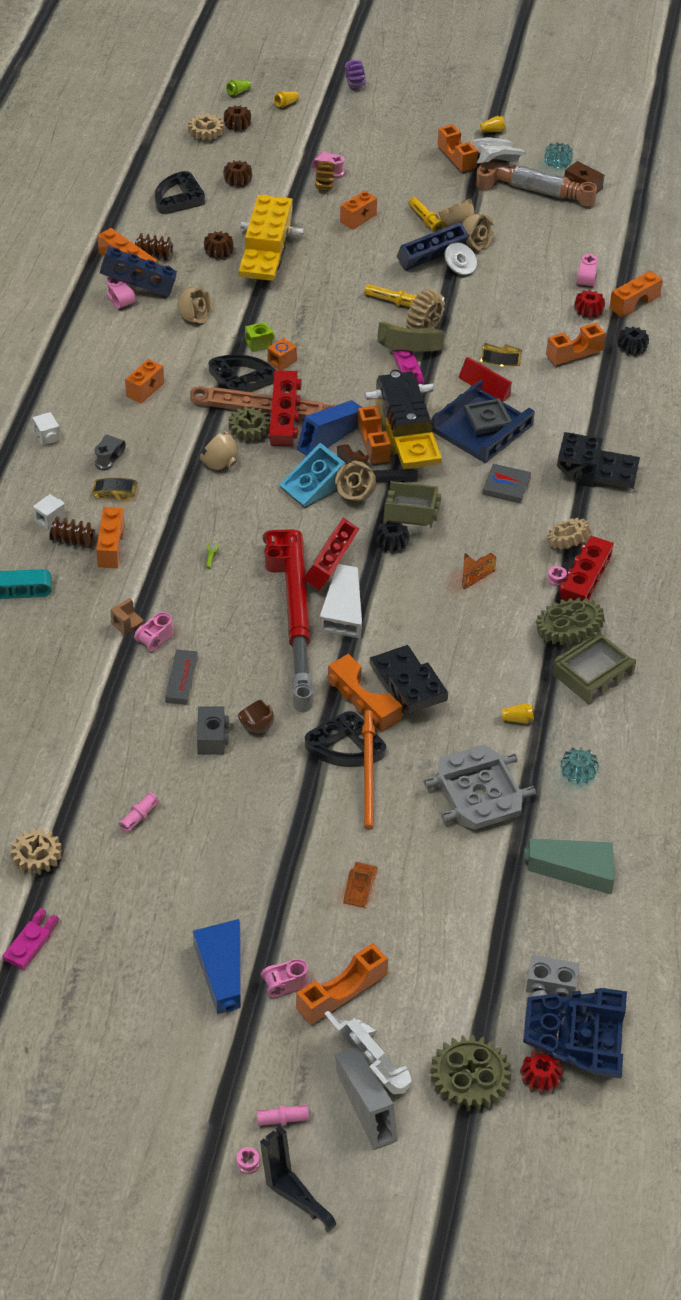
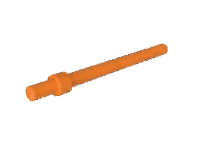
(368, 733)

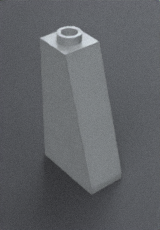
(367, 1097)

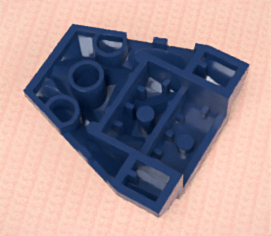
(579, 1028)

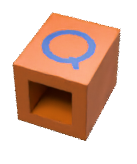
(282, 354)

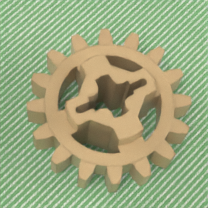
(206, 126)
(569, 533)
(36, 851)

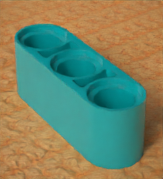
(25, 583)

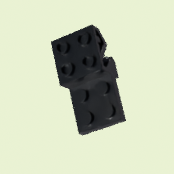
(592, 464)
(408, 680)

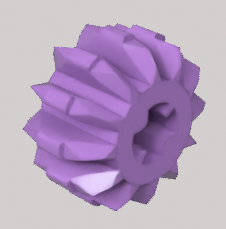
(355, 73)

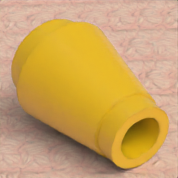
(285, 98)
(494, 124)
(519, 713)

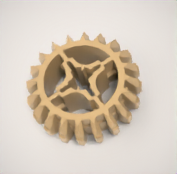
(425, 310)

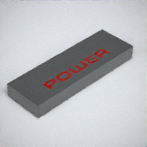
(181, 676)

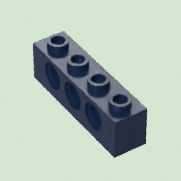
(430, 246)
(140, 279)

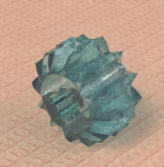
(558, 155)
(579, 765)

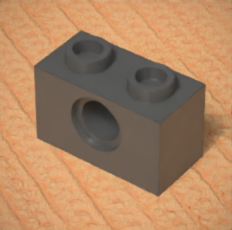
(211, 730)

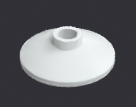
(460, 258)

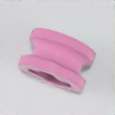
(558, 571)
(248, 1152)

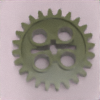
(570, 621)
(470, 1073)

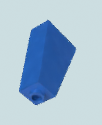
(328, 426)
(221, 963)

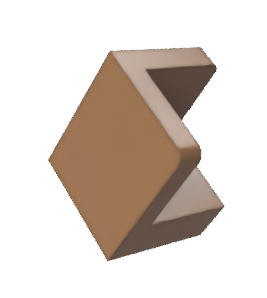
(125, 618)

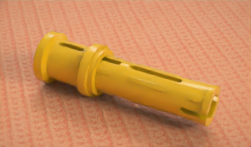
(430, 218)
(401, 298)

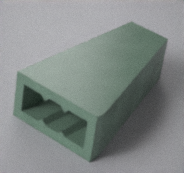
(574, 862)

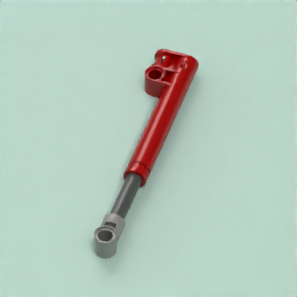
(287, 556)

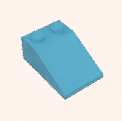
(313, 476)

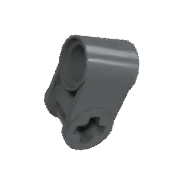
(108, 452)

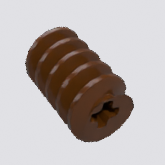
(155, 247)
(72, 533)

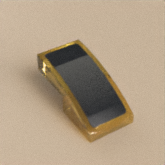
(501, 356)
(119, 487)

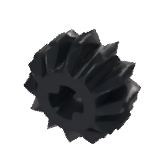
(633, 340)
(392, 536)

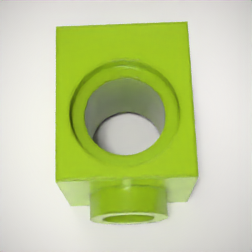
(259, 336)

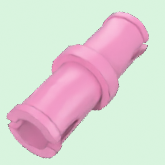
(138, 812)
(283, 1115)

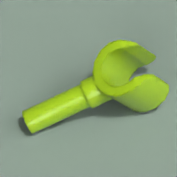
(211, 553)

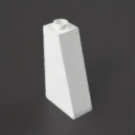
(342, 604)

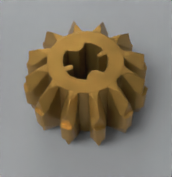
(324, 175)

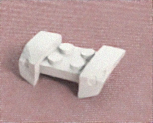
(497, 149)
(360, 1035)

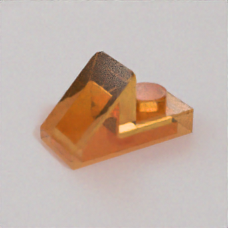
(476, 570)
(360, 884)

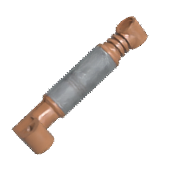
(535, 181)

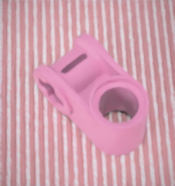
(338, 165)
(587, 270)
(120, 293)
(155, 631)
(284, 978)

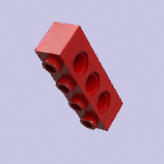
(285, 434)
(331, 554)
(587, 569)

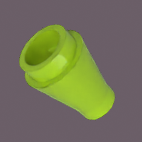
(236, 87)

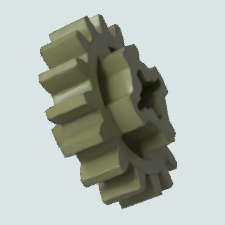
(249, 423)

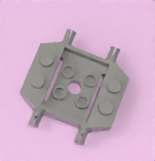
(474, 810)

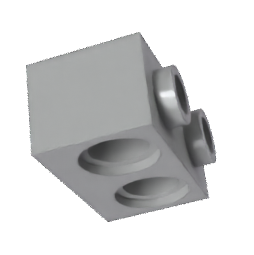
(552, 973)

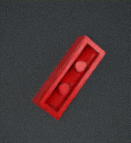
(492, 382)

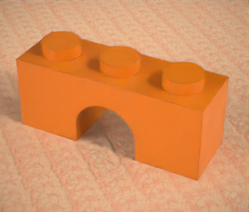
(462, 155)
(646, 287)
(589, 341)
(375, 441)
(109, 537)

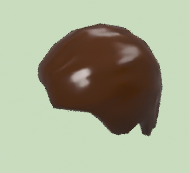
(346, 454)
(257, 717)

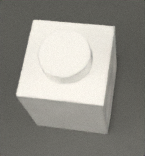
(46, 428)
(47, 510)

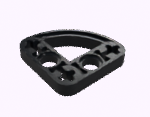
(190, 197)
(263, 375)
(344, 729)

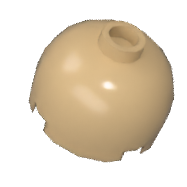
(457, 212)
(479, 229)
(194, 304)
(220, 452)
(355, 481)

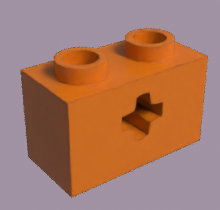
(358, 210)
(144, 381)

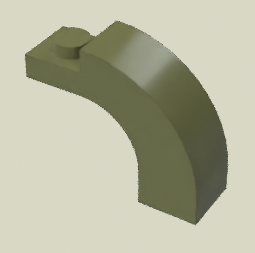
(410, 339)

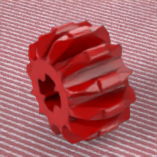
(589, 304)
(541, 1072)

